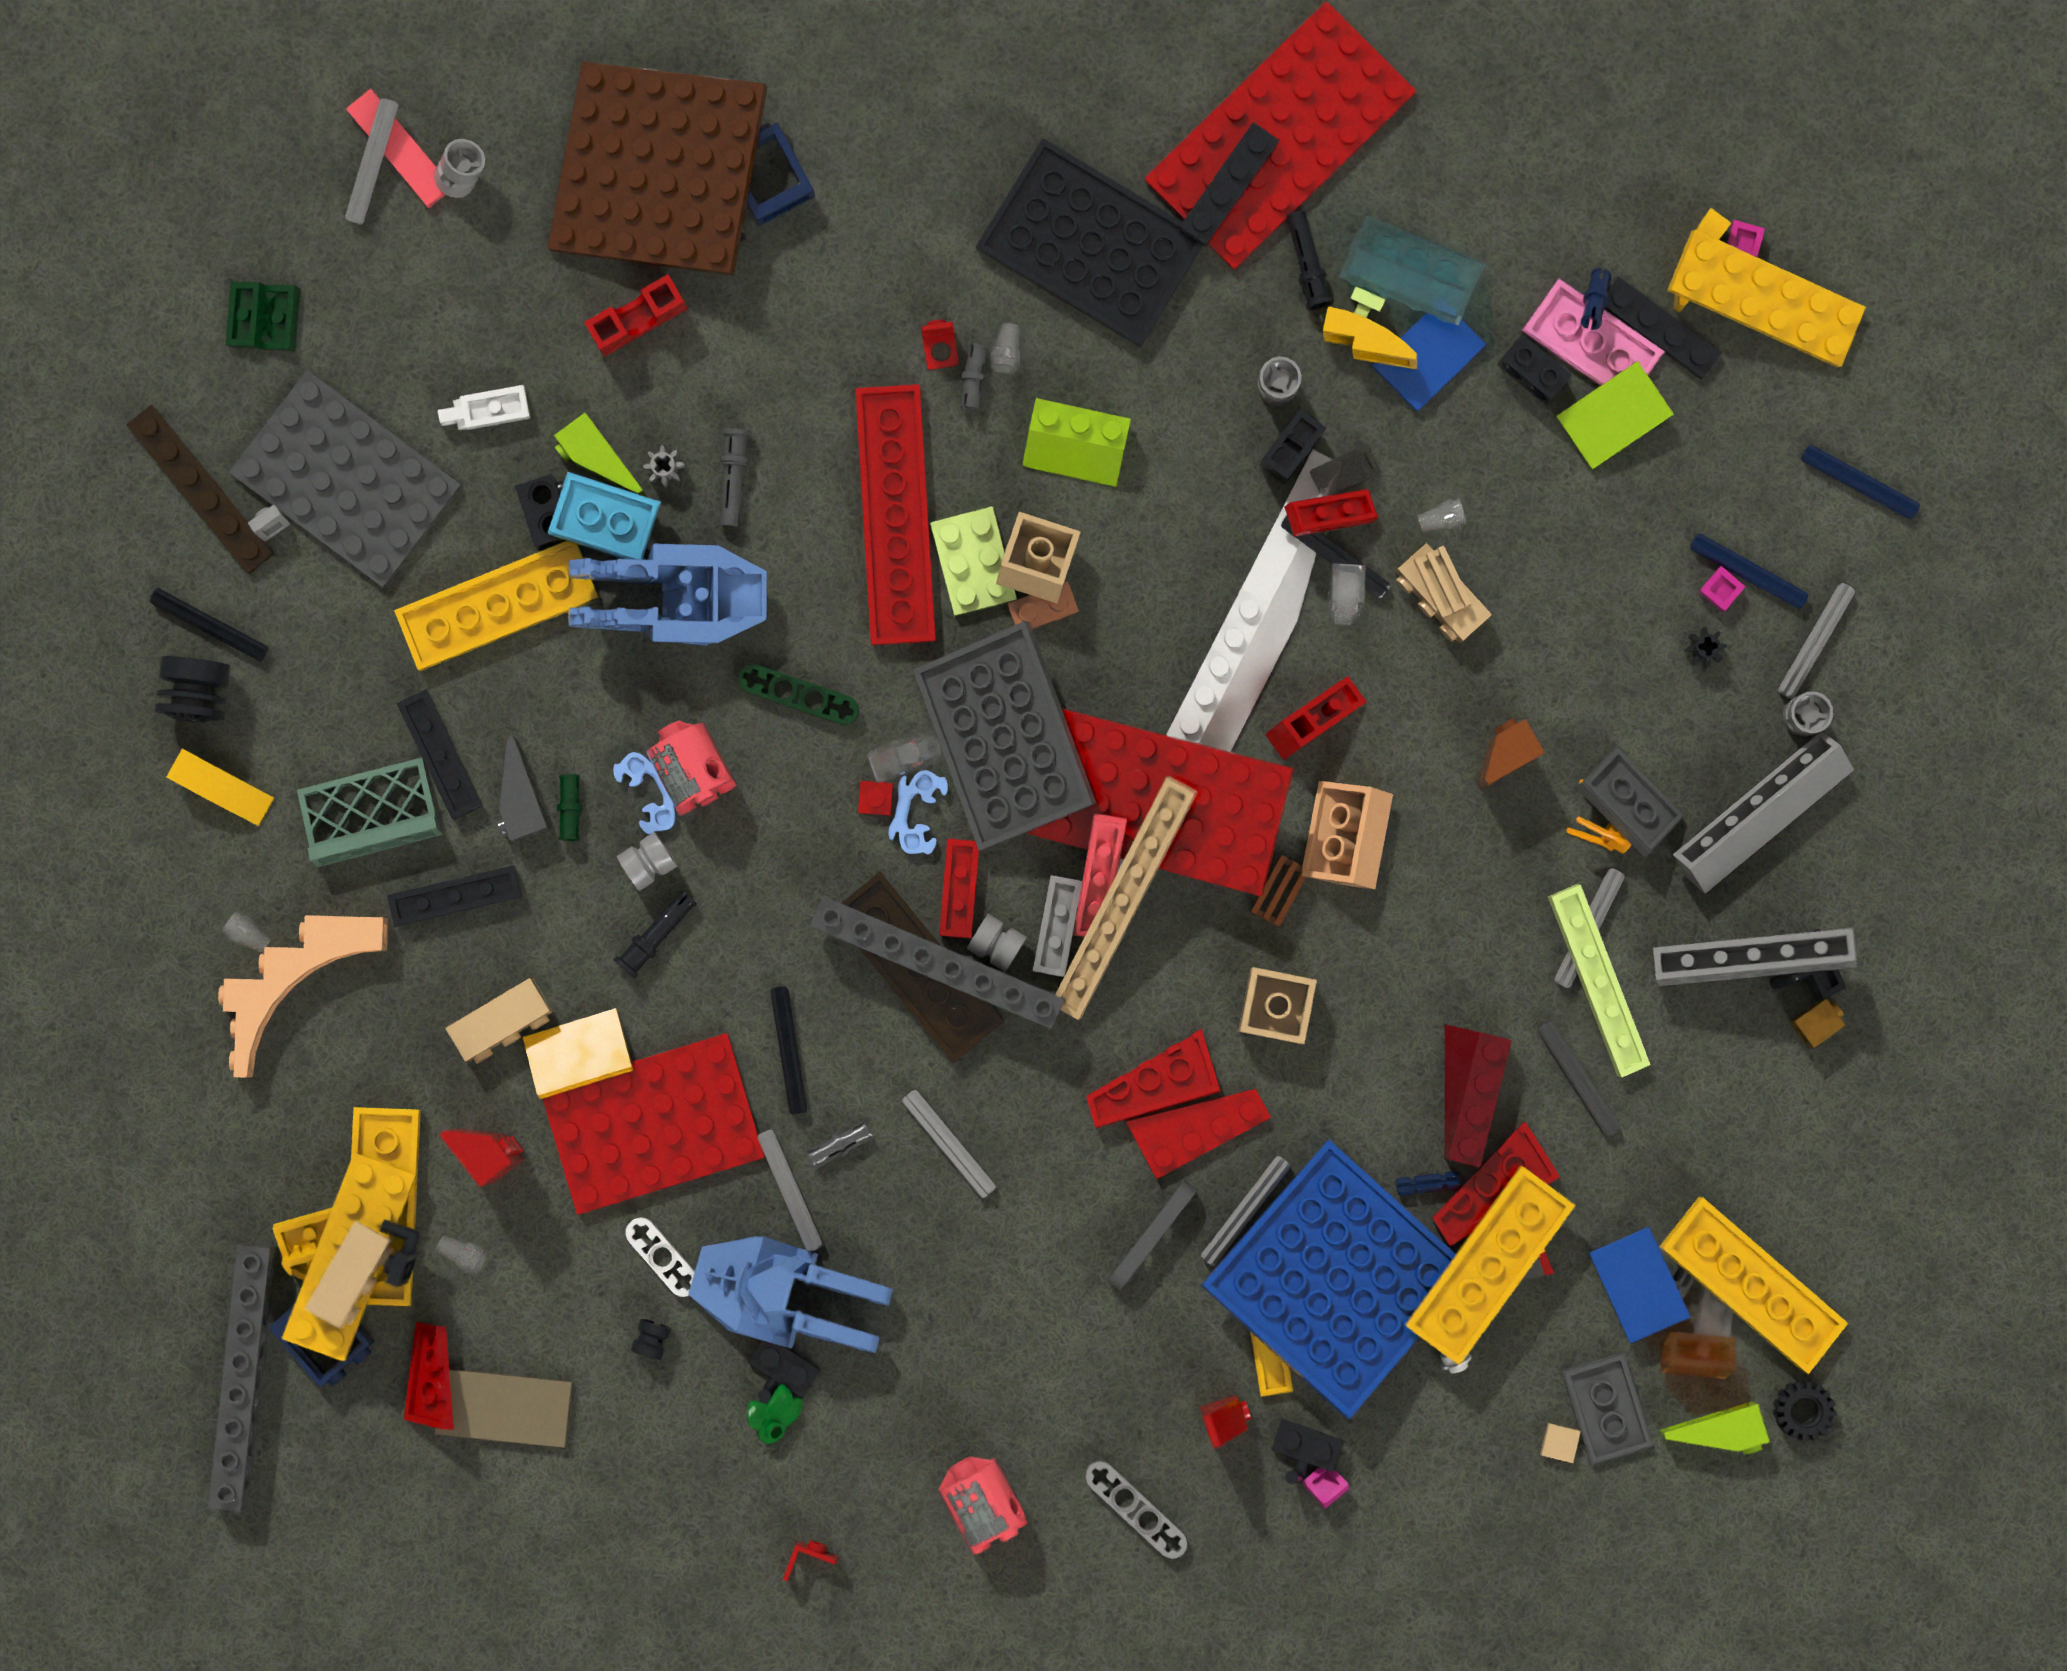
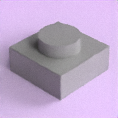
(268, 522)

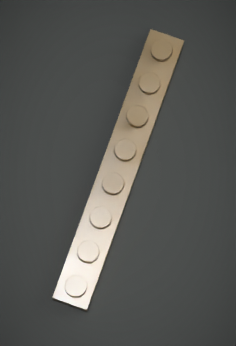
(1124, 896)

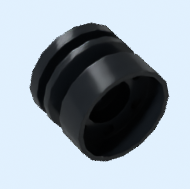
(192, 688)

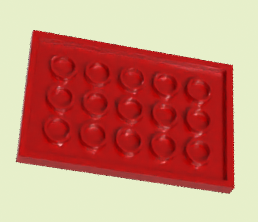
(654, 1125)

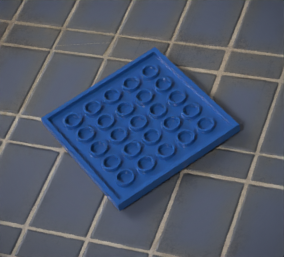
(1332, 1278)

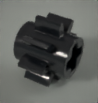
(1700, 655)

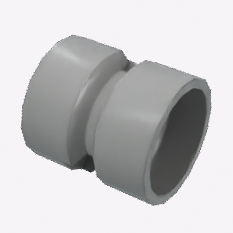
(459, 168)
(1279, 380)
(1808, 714)
(647, 861)
(996, 942)

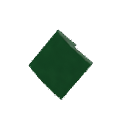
(262, 316)

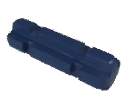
(1428, 1183)

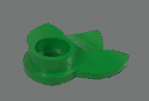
(773, 1418)

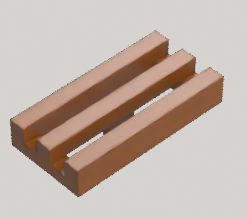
(1267, 914)

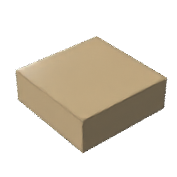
(1560, 1442)

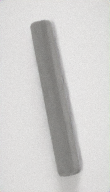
(371, 161)
(1816, 641)
(1599, 909)
(948, 1143)
(790, 1190)
(1245, 1211)

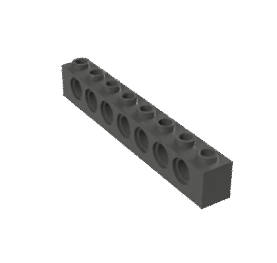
(937, 962)
(242, 1377)

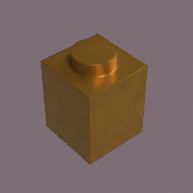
(1818, 1022)

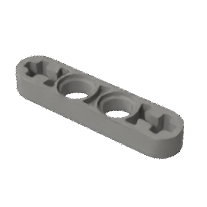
(1132, 1512)

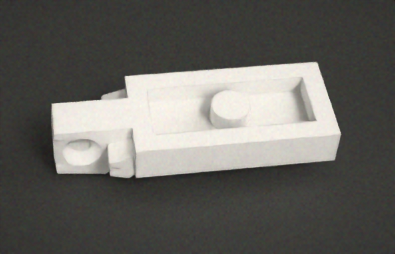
(487, 408)

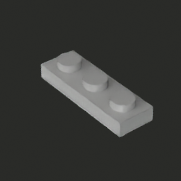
(1057, 926)

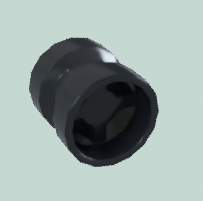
(651, 1339)

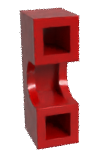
(649, 310)

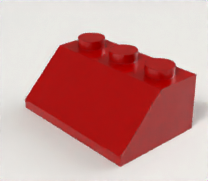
(484, 1153)

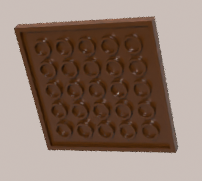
(657, 168)

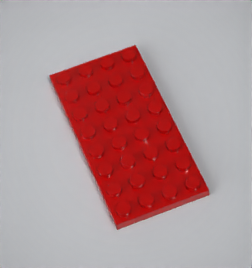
(1314, 94)
(1229, 825)

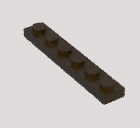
(200, 489)

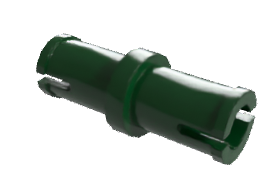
(569, 807)

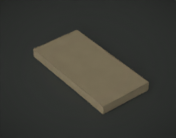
(509, 1408)

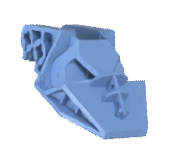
(704, 590)
(749, 1286)

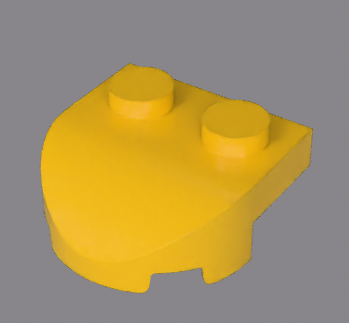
(299, 1241)

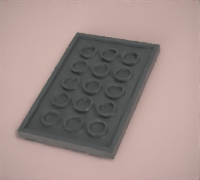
(345, 479)
(1004, 736)

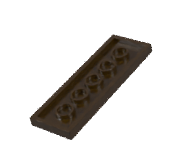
(947, 1014)

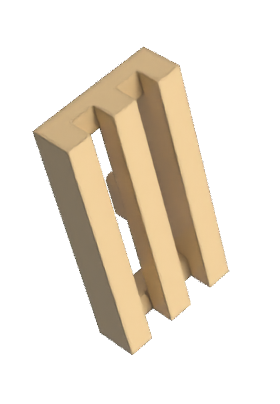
(1454, 607)

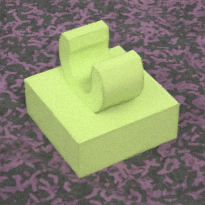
(1366, 301)

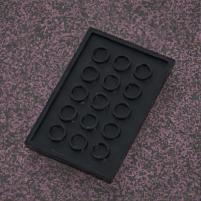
(1090, 242)

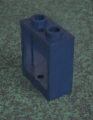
(789, 198)
(310, 1365)

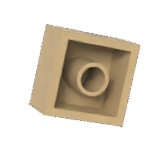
(1038, 557)
(1277, 1005)

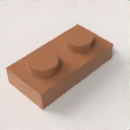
(1041, 611)

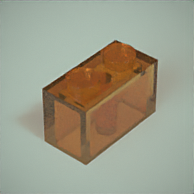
(1698, 1355)

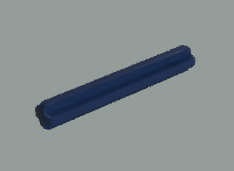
(1860, 482)
(1749, 571)

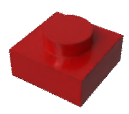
(875, 798)

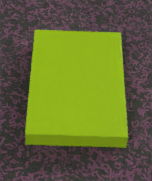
(1614, 415)

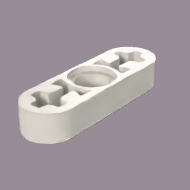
(648, 1257)

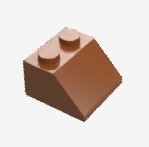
(1508, 751)

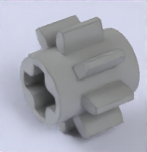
(664, 457)

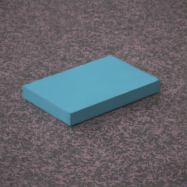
(604, 517)

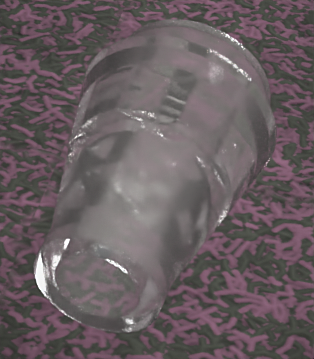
(1006, 351)
(1443, 516)
(246, 932)
(464, 1255)

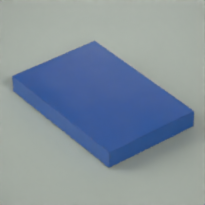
(1441, 354)
(1639, 1285)

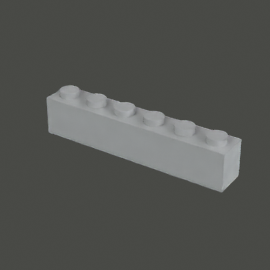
(1763, 812)
(1755, 957)

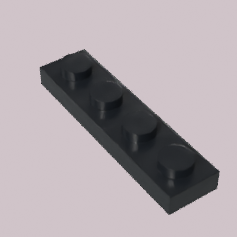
(1229, 184)
(1661, 328)
(439, 754)
(454, 896)

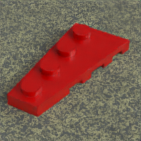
(1164, 1081)
(1190, 1131)
(1475, 1197)

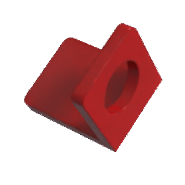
(939, 332)
(813, 1549)

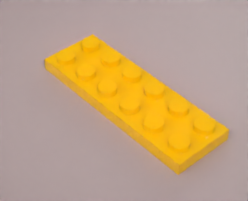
(1766, 298)
(494, 605)
(392, 1139)
(367, 1195)
(1490, 1265)
(1753, 1285)

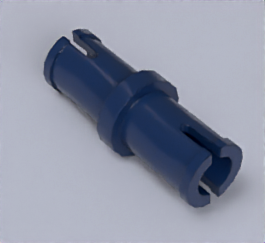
(1596, 298)

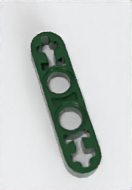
(797, 698)

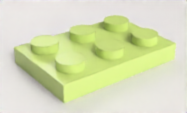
(971, 560)

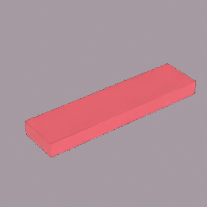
(400, 150)
(1100, 868)

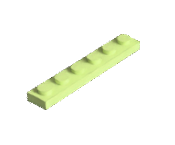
(1599, 980)

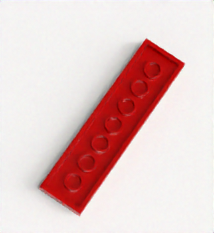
(895, 515)

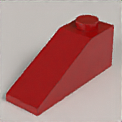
(1315, 718)
(1225, 1419)

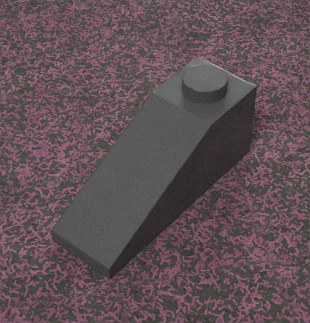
(519, 801)

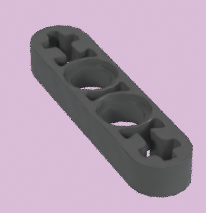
(1151, 1235)

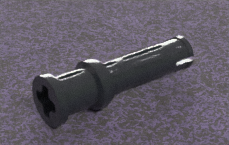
(1311, 276)
(646, 944)

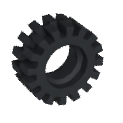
(1824, 1410)

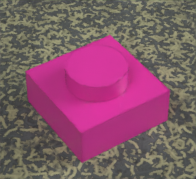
(1745, 237)
(1721, 589)
(1325, 1486)

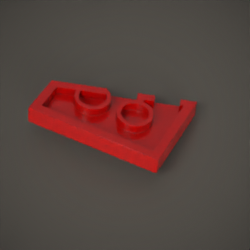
(429, 1379)

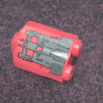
(690, 766)
(981, 1502)

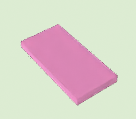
(1593, 353)

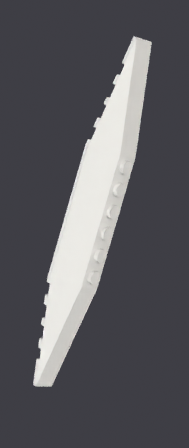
(1250, 634)

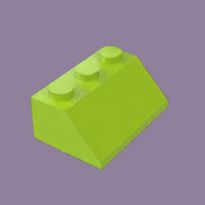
(1076, 442)

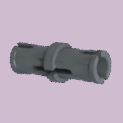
(973, 377)
(840, 1144)

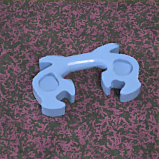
(925, 784)
(661, 817)

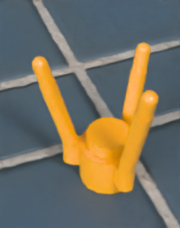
(1610, 839)

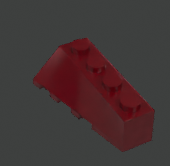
(1471, 1089)

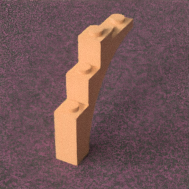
(283, 968)

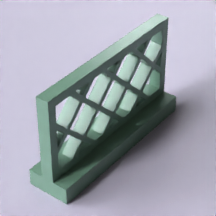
(374, 839)

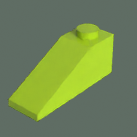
(591, 452)
(1730, 1429)

